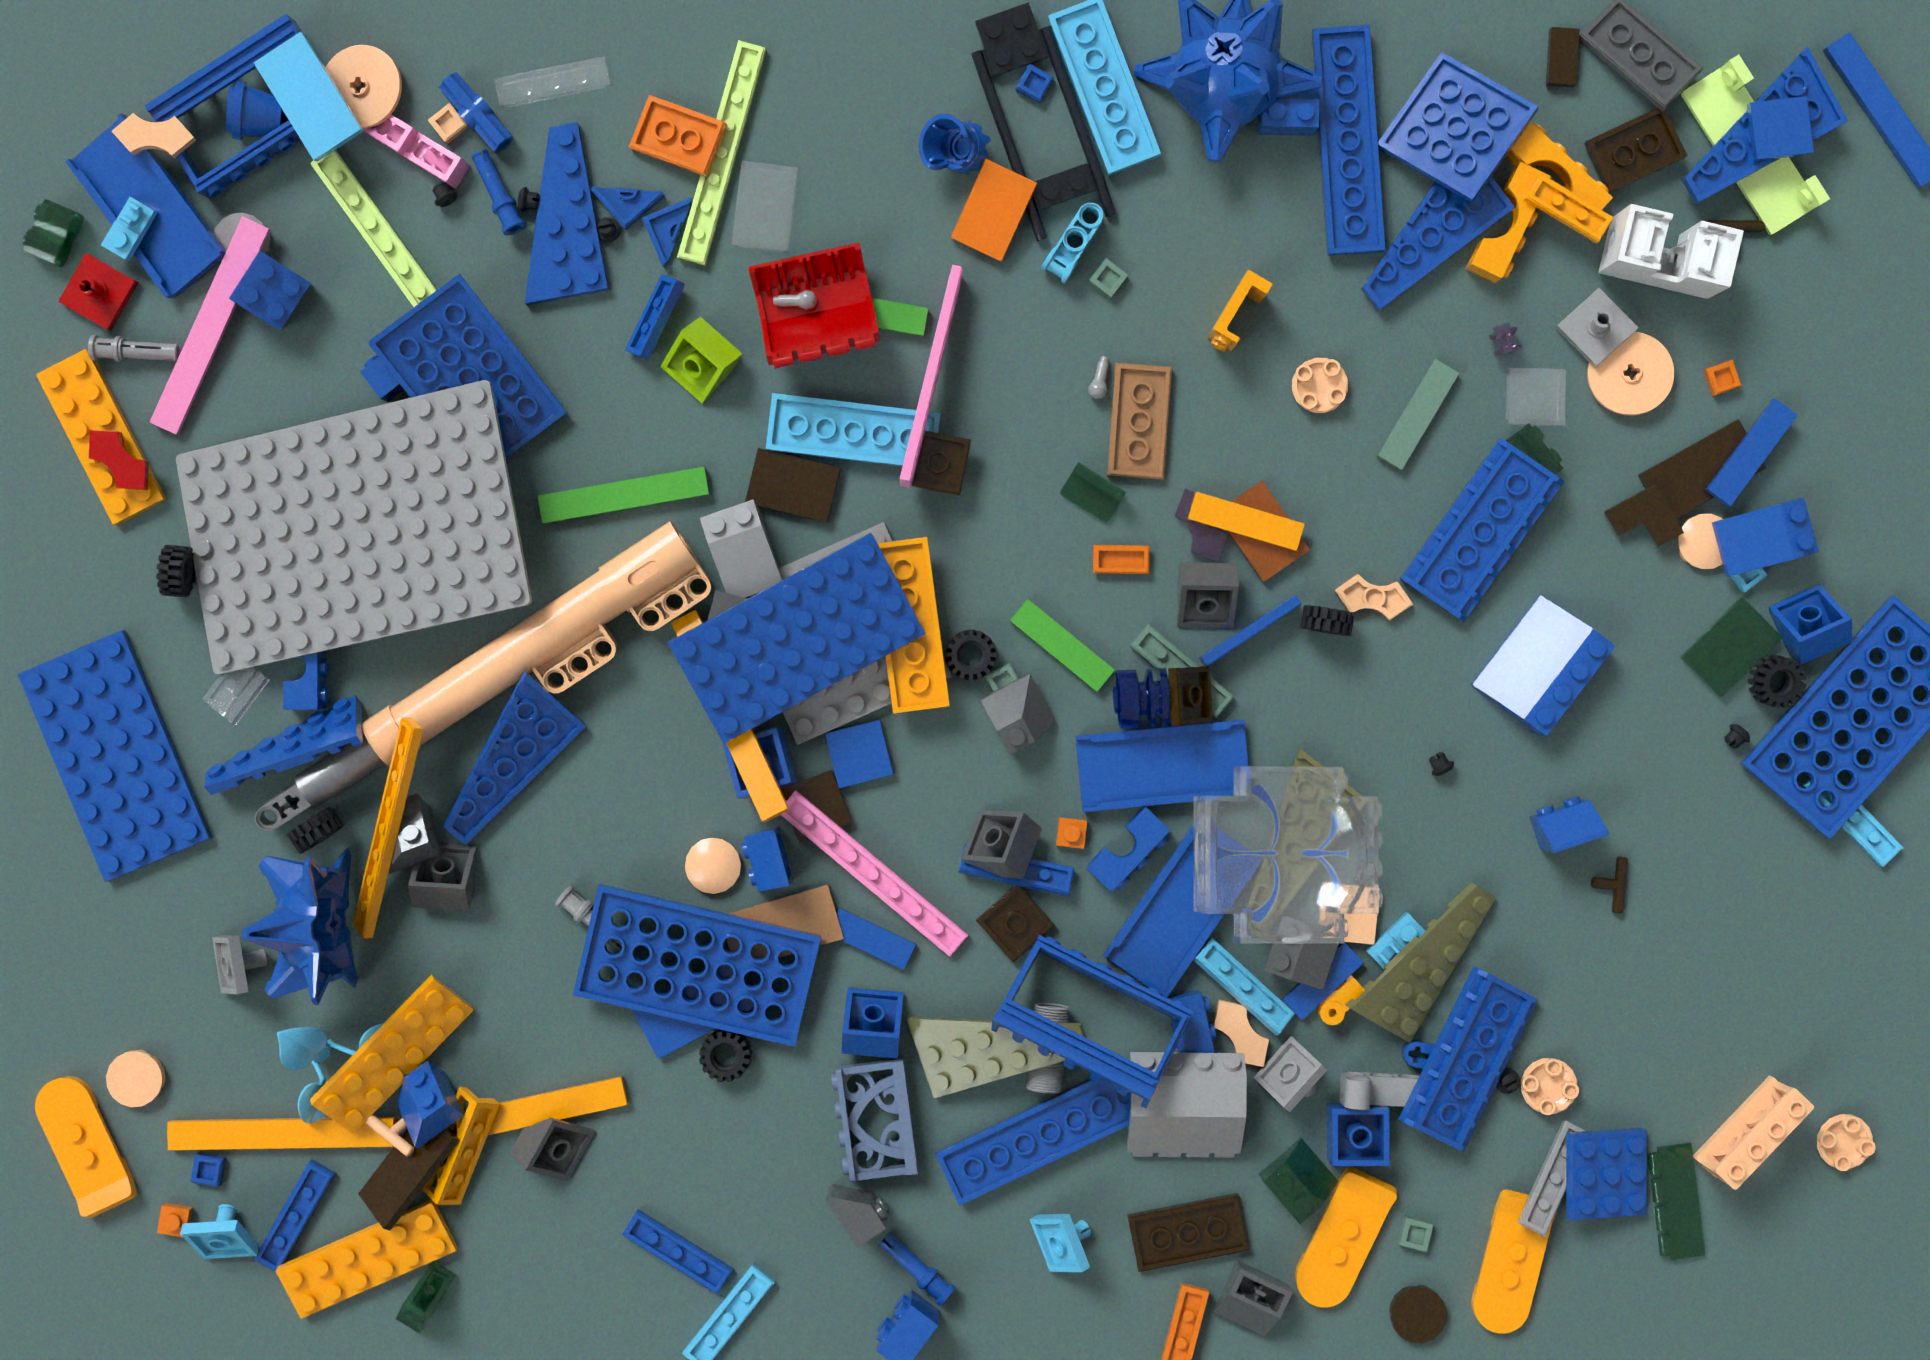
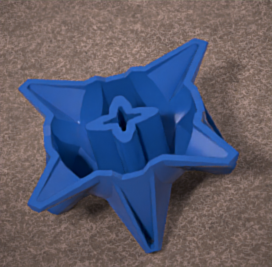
(1228, 68)
(306, 925)

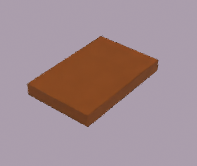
(1265, 557)

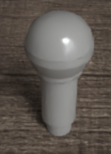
(805, 300)
(1098, 387)

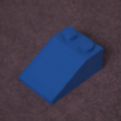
(1765, 537)

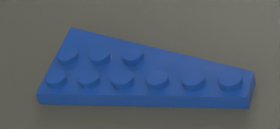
(1733, 156)
(1432, 235)
(566, 240)
(520, 746)
(293, 747)

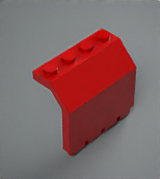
(837, 322)

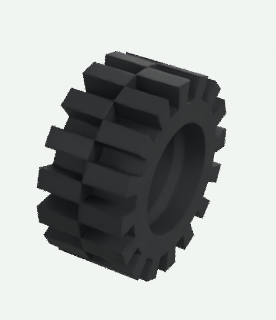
(175, 571)
(1327, 620)
(988, 654)
(1791, 684)
(315, 830)
(721, 1072)

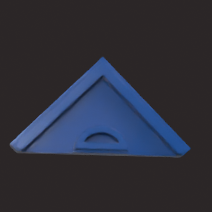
(627, 204)
(665, 228)

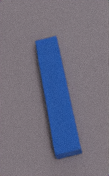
(1881, 107)

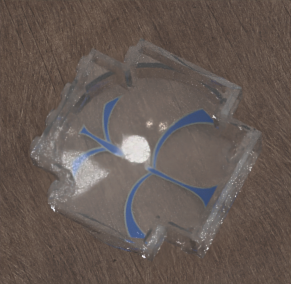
(1287, 855)

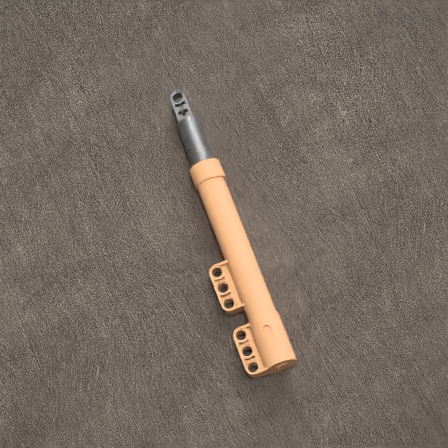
(540, 644)

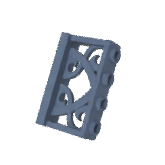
(893, 1084)

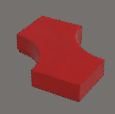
(110, 450)

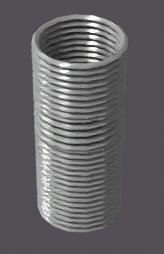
(1048, 1078)

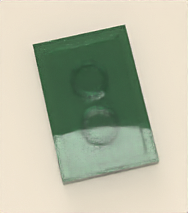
(1731, 647)

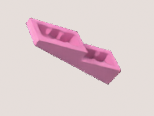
(420, 150)

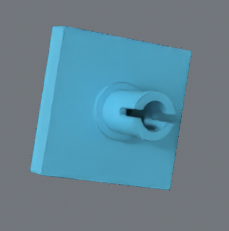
(220, 1238)
(1061, 1241)

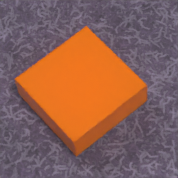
(1722, 378)

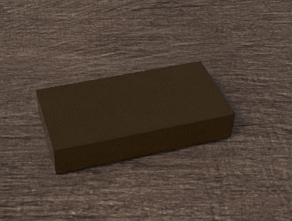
(1562, 57)

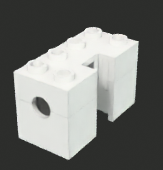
(1697, 266)

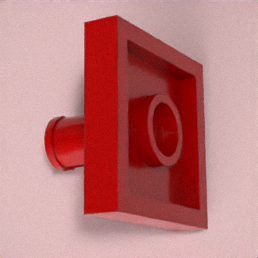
(98, 292)

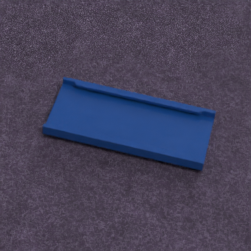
(178, 242)
(1482, 529)
(1159, 764)
(1163, 927)
(1468, 1059)

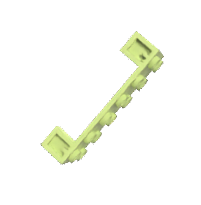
(1773, 192)

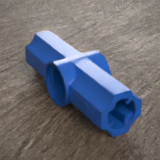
(476, 112)

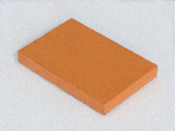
(678, 136)
(994, 210)

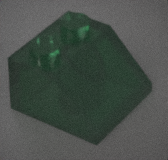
(1299, 1180)

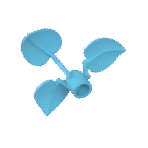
(305, 1046)

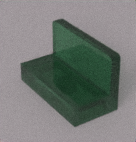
(1092, 492)

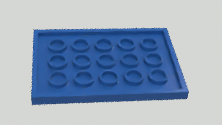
(457, 342)

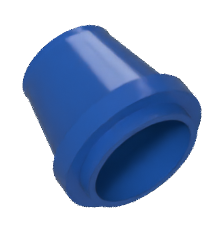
(251, 112)

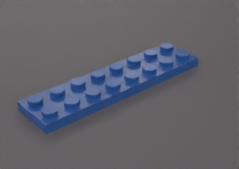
(1348, 141)
(1033, 1138)

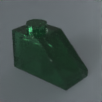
(425, 1297)

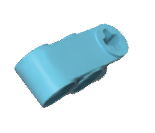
(1063, 258)

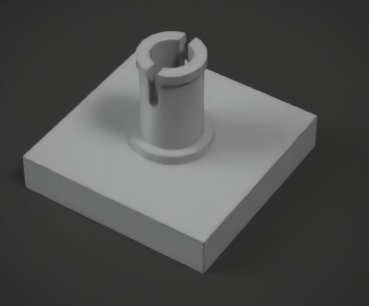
(1597, 327)
(232, 963)
(1290, 1074)

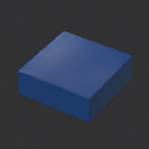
(1034, 83)
(208, 1169)

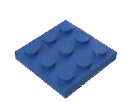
(1606, 1173)

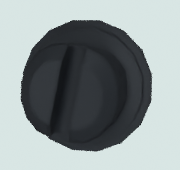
(444, 195)
(527, 199)
(608, 229)
(1737, 736)
(1441, 764)
(1508, 1081)

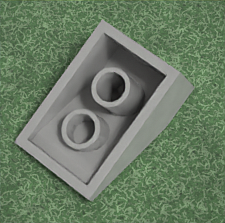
(741, 549)

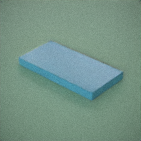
(308, 96)

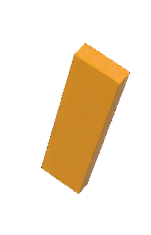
(1245, 521)

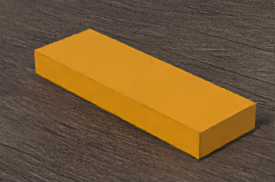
(1568, 208)

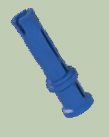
(503, 204)
(926, 1277)

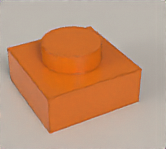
(1071, 832)
(172, 1218)

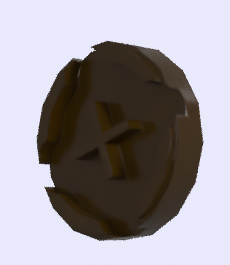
(1418, 1313)

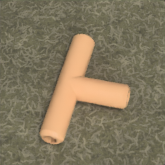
(391, 1134)

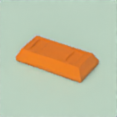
(1121, 559)

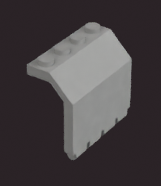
(1194, 1107)

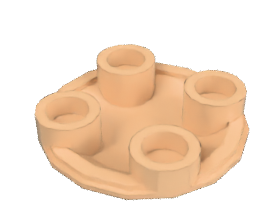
(1320, 385)
(1699, 543)
(713, 865)
(1549, 1086)
(1845, 1141)

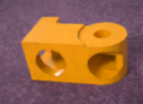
(1333, 1007)

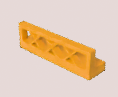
(461, 1162)

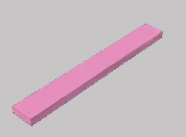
(208, 328)
(931, 376)
(874, 874)

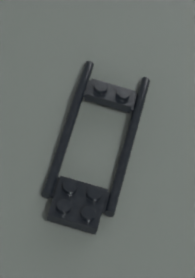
(1012, 42)

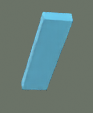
(1866, 832)
(1244, 986)
(729, 1315)

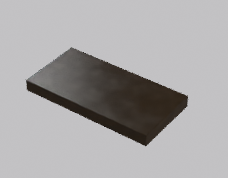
(1690, 471)
(402, 1177)
(1188, 1232)

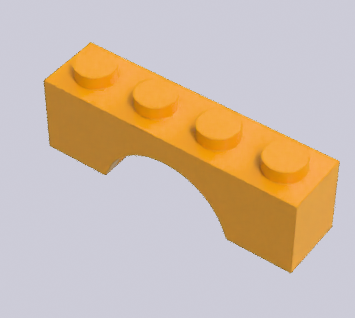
(1538, 150)
(1493, 255)

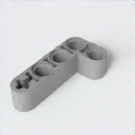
(1364, 1089)

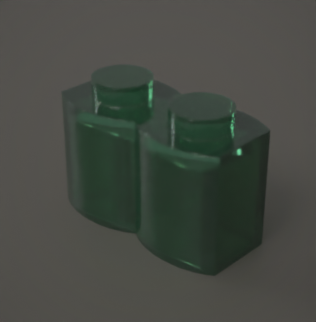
(52, 233)

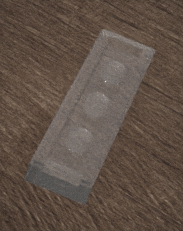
(552, 82)

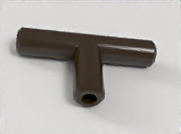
(1745, 225)
(1617, 884)

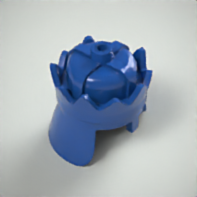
(952, 144)

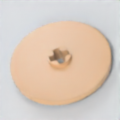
(379, 75)
(1646, 389)

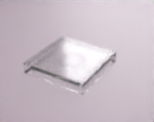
(1535, 396)

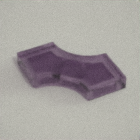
(1205, 539)

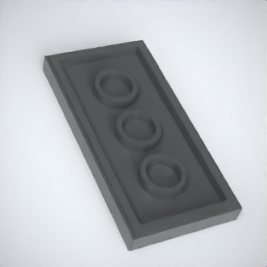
(1640, 53)

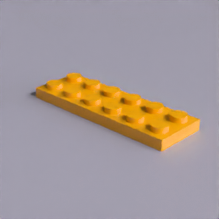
(86, 404)
(918, 667)
(391, 1054)
(366, 1259)

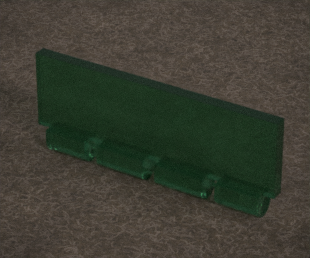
(1681, 1206)

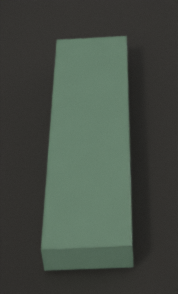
(1417, 414)
(1163, 654)

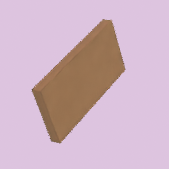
(1139, 421)
(803, 911)

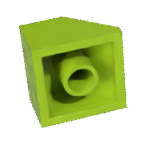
(700, 359)

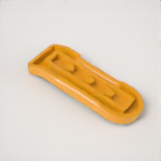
(84, 1146)
(1343, 1237)
(1508, 1268)

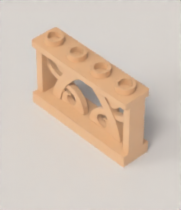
(1753, 1132)

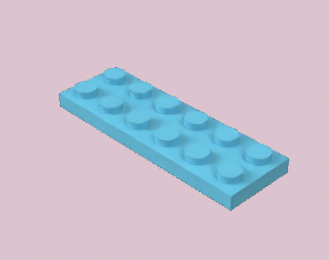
(1104, 86)
(841, 429)

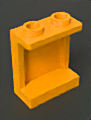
(1250, 286)

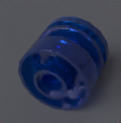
(1141, 698)

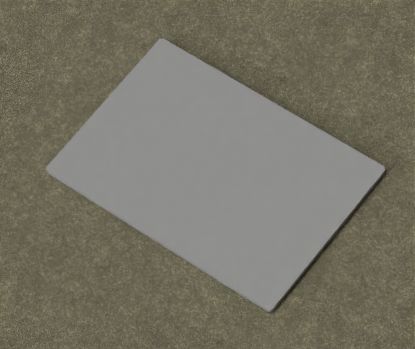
(353, 528)

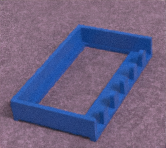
(212, 80)
(1078, 1049)

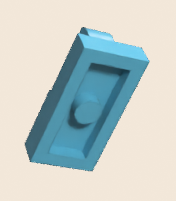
(129, 229)
(1394, 939)

